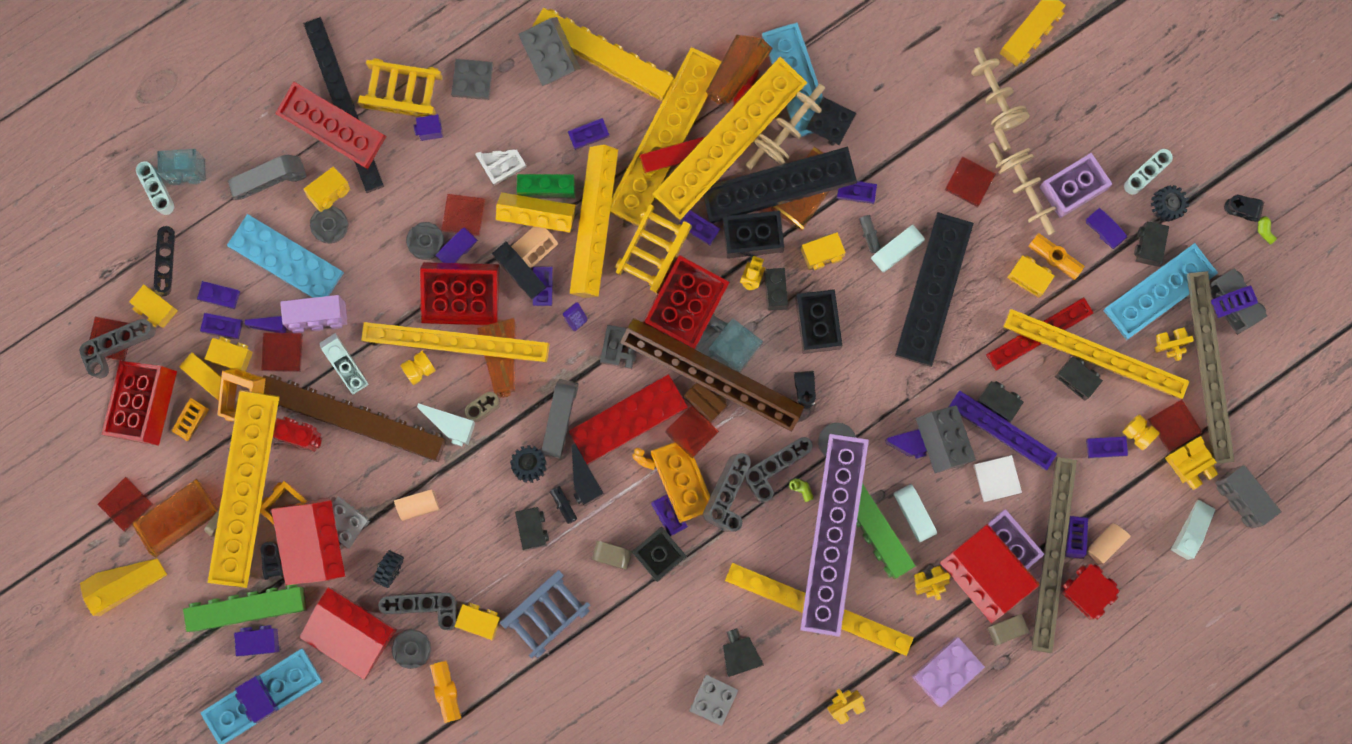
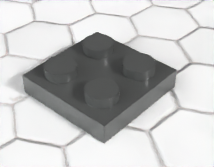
(472, 79)

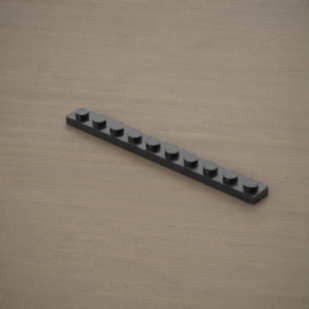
(338, 90)

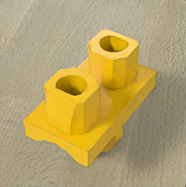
(753, 273)
(1181, 339)
(932, 586)
(844, 703)

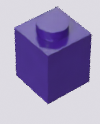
(428, 127)

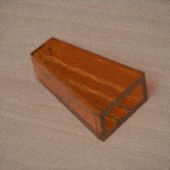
(737, 67)
(501, 369)

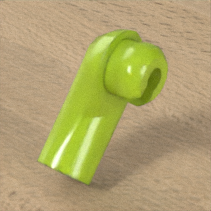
(1264, 230)
(802, 487)

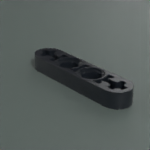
(164, 261)

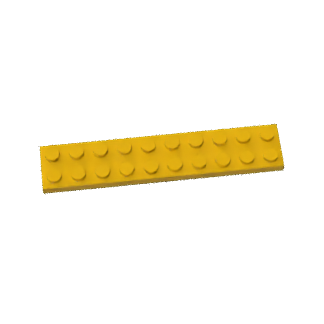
(667, 129)
(729, 138)
(243, 489)

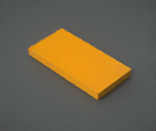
(682, 481)

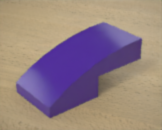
(1106, 228)
(457, 246)
(545, 274)

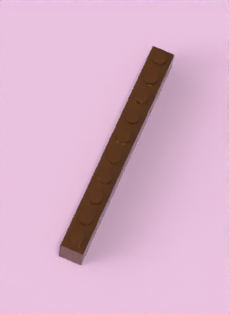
(712, 374)
(355, 419)

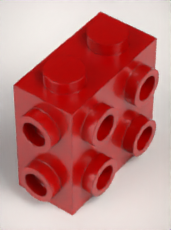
(301, 435)
(1090, 591)

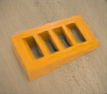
(184, 416)

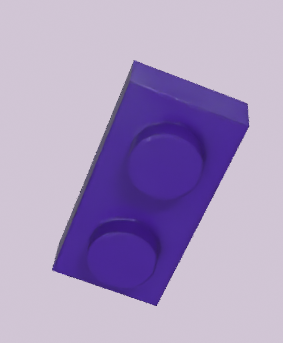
(588, 134)
(858, 192)
(700, 227)
(218, 295)
(221, 326)
(1107, 447)
(668, 516)

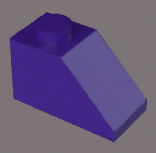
(908, 444)

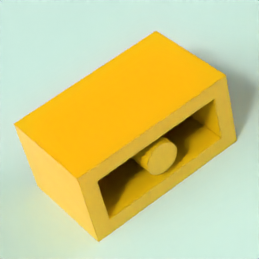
(327, 189)
(823, 251)
(1031, 276)
(153, 306)
(228, 355)
(477, 621)

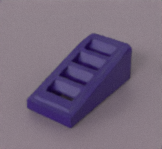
(1249, 293)
(575, 316)
(271, 324)
(1074, 553)

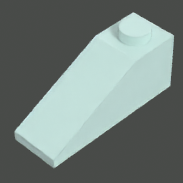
(453, 426)
(1193, 531)

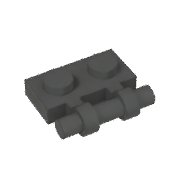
(613, 348)

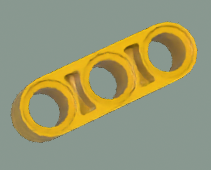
(202, 374)

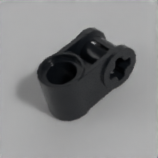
(1248, 207)
(805, 386)
(271, 562)

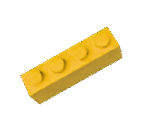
(1031, 30)
(535, 212)

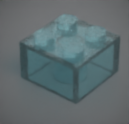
(181, 166)
(735, 346)

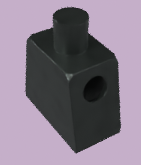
(740, 654)

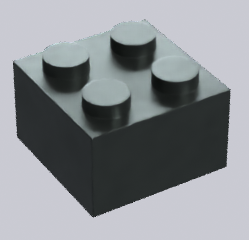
(659, 554)

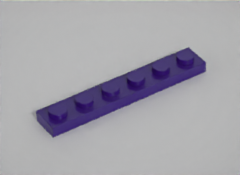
(1003, 430)

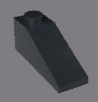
(518, 270)
(585, 484)

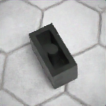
(1151, 243)
(776, 289)
(1079, 378)
(1000, 400)
(531, 528)

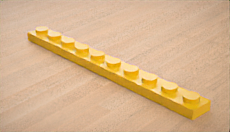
(455, 342)
(1096, 354)
(795, 600)

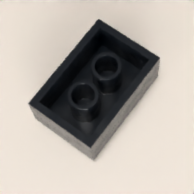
(753, 234)
(818, 321)

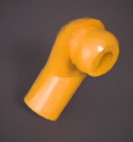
(643, 461)

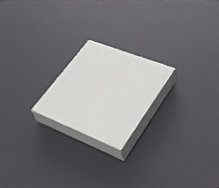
(997, 478)

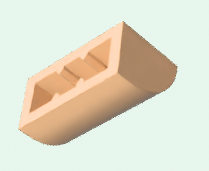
(535, 245)
(417, 505)
(1107, 543)

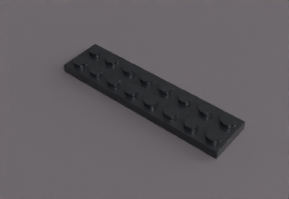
(780, 184)
(934, 289)

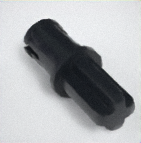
(563, 505)

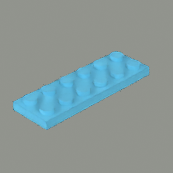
(790, 46)
(284, 258)
(1157, 292)
(285, 684)

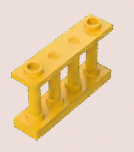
(389, 104)
(671, 247)

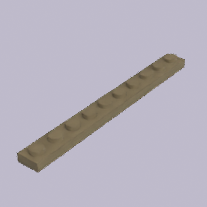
(1210, 367)
(1054, 555)

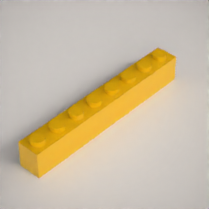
(612, 57)
(593, 221)

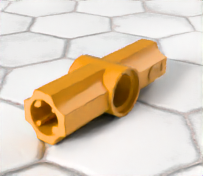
(1066, 263)
(445, 691)

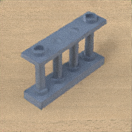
(527, 608)

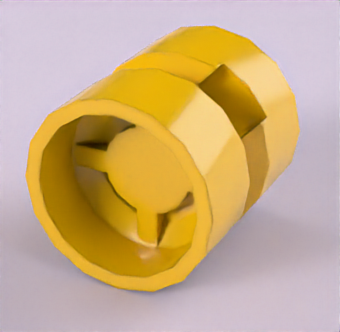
(418, 367)
(1140, 432)

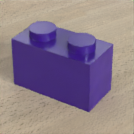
(257, 641)
(256, 699)

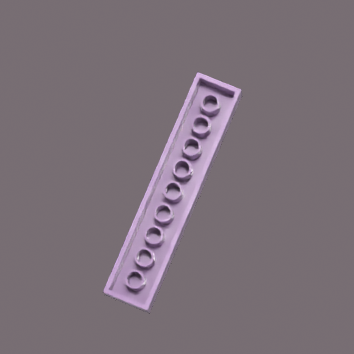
(834, 535)

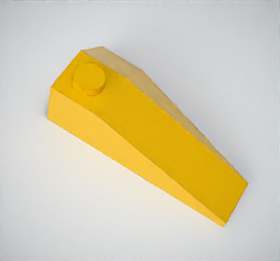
(114, 586)

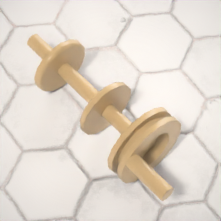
(1010, 117)
(771, 147)
(1015, 162)

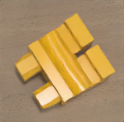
(1191, 461)

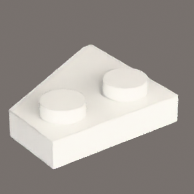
(501, 164)

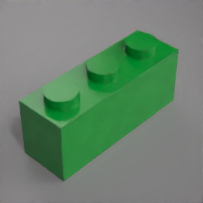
(546, 185)

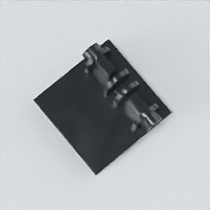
(832, 121)

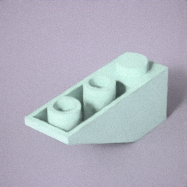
(343, 363)

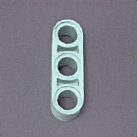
(1152, 164)
(160, 194)
(898, 248)
(915, 513)

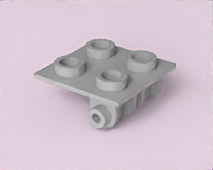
(348, 521)
(713, 700)

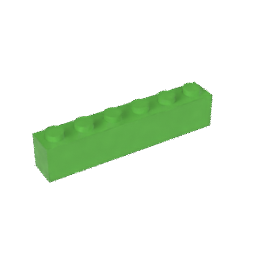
(882, 537)
(244, 609)

